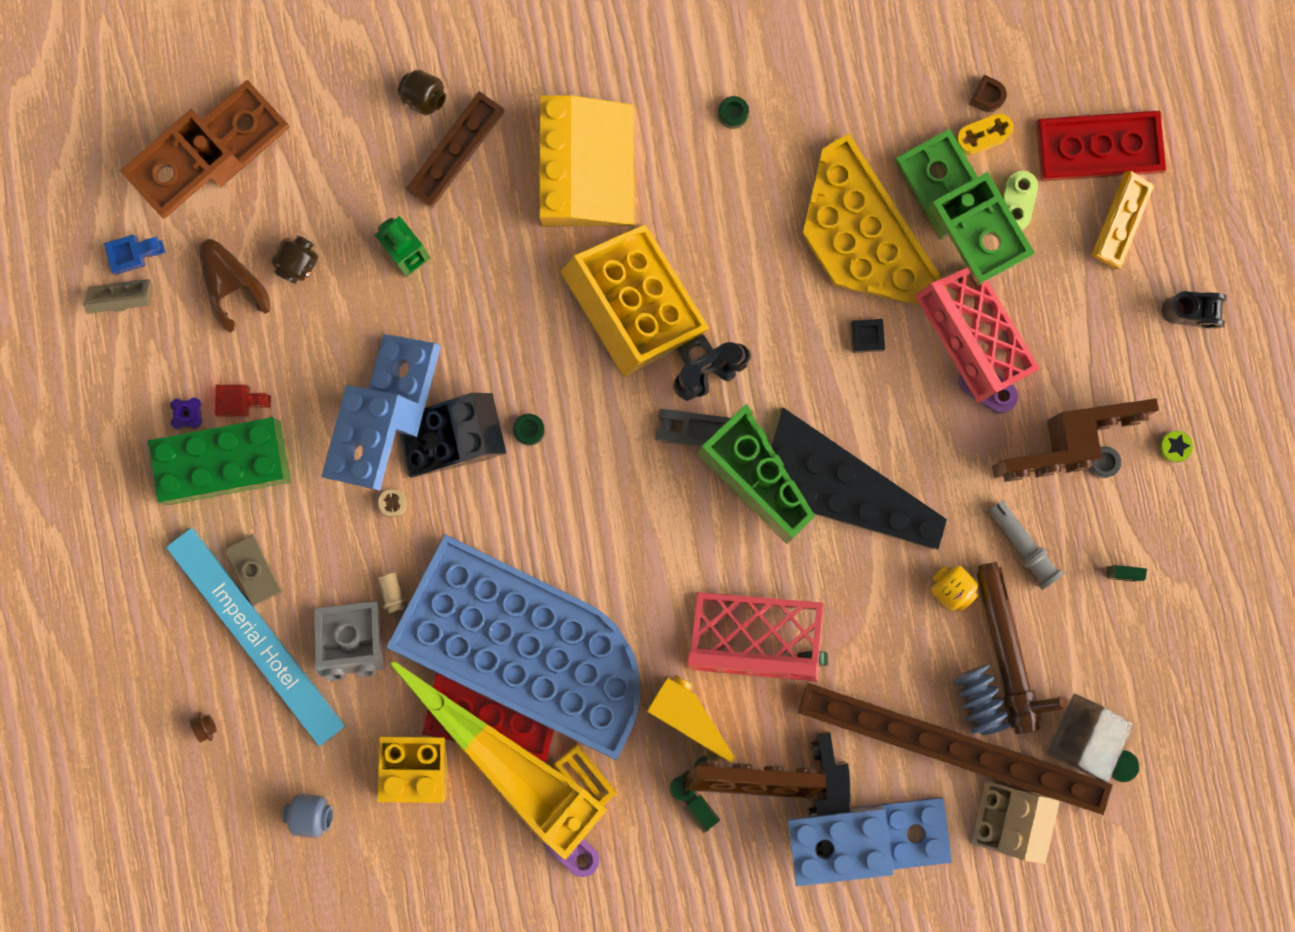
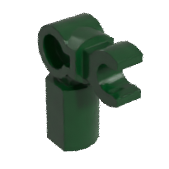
(695, 804)

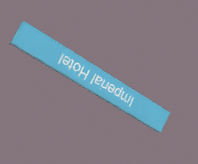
(256, 636)

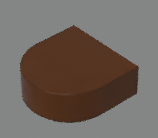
(989, 95)

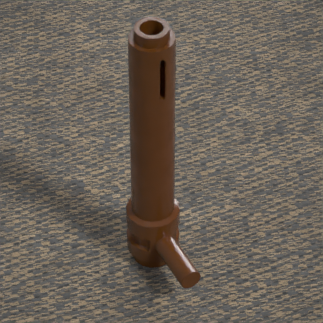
(1019, 697)

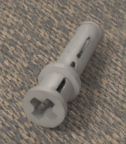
(1034, 557)

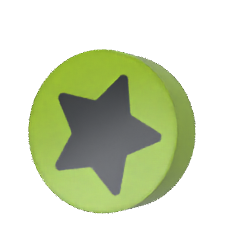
(1175, 446)

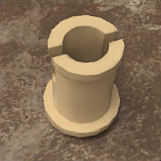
(391, 594)

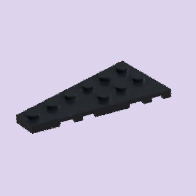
(849, 489)

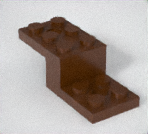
(1075, 440)

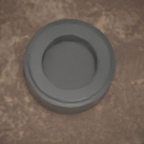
(1108, 464)

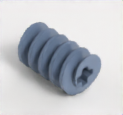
(981, 701)

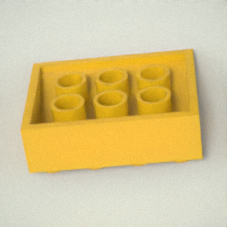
(586, 162)
(633, 299)

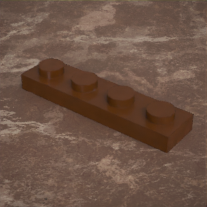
(455, 149)

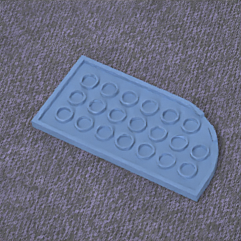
(522, 646)

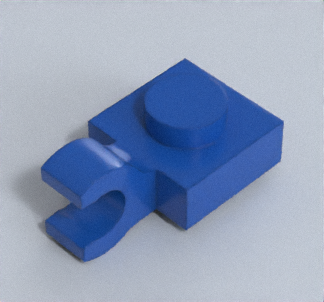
(128, 253)

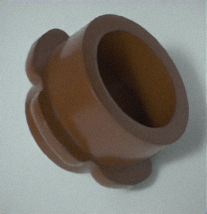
(203, 727)

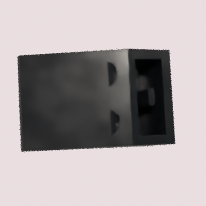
(454, 435)

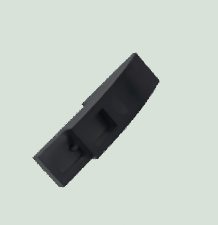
(837, 786)

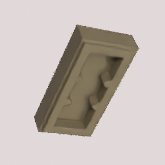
(118, 296)
(253, 570)

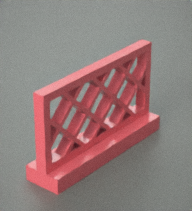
(962, 340)
(749, 663)

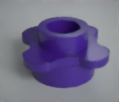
(192, 420)

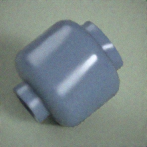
(308, 815)

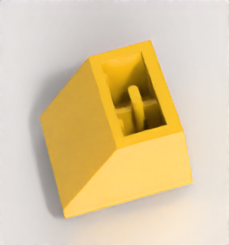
(412, 769)

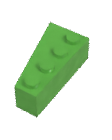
(756, 474)

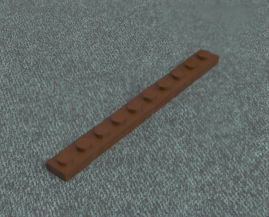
(955, 748)

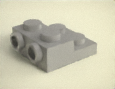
(348, 640)

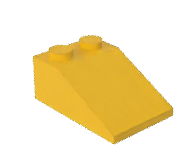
(684, 712)

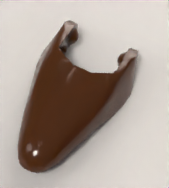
(225, 275)

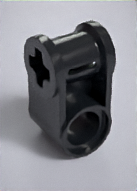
(1200, 309)

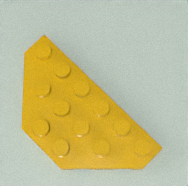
(860, 230)

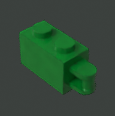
(402, 245)

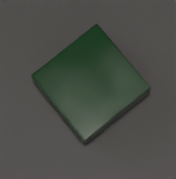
(1126, 573)

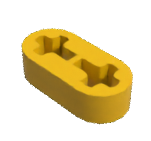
(981, 128)

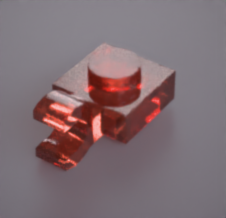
(237, 399)

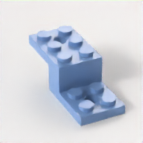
(377, 413)
(869, 841)

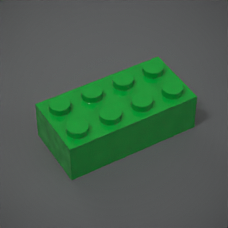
(219, 461)

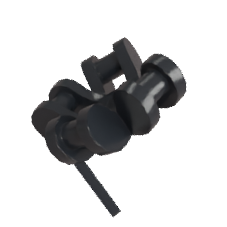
(722, 361)

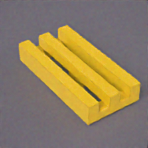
(595, 770)

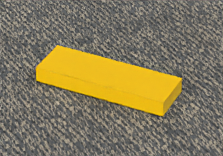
(1122, 220)

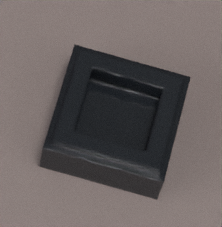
(867, 335)

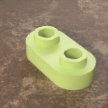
(1019, 199)

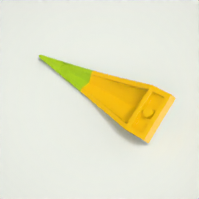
(544, 798)

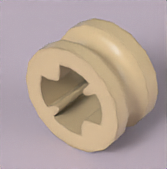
(401, 501)

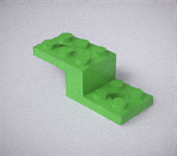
(964, 207)

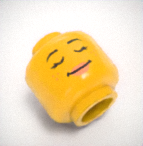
(954, 588)

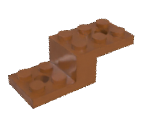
(204, 149)

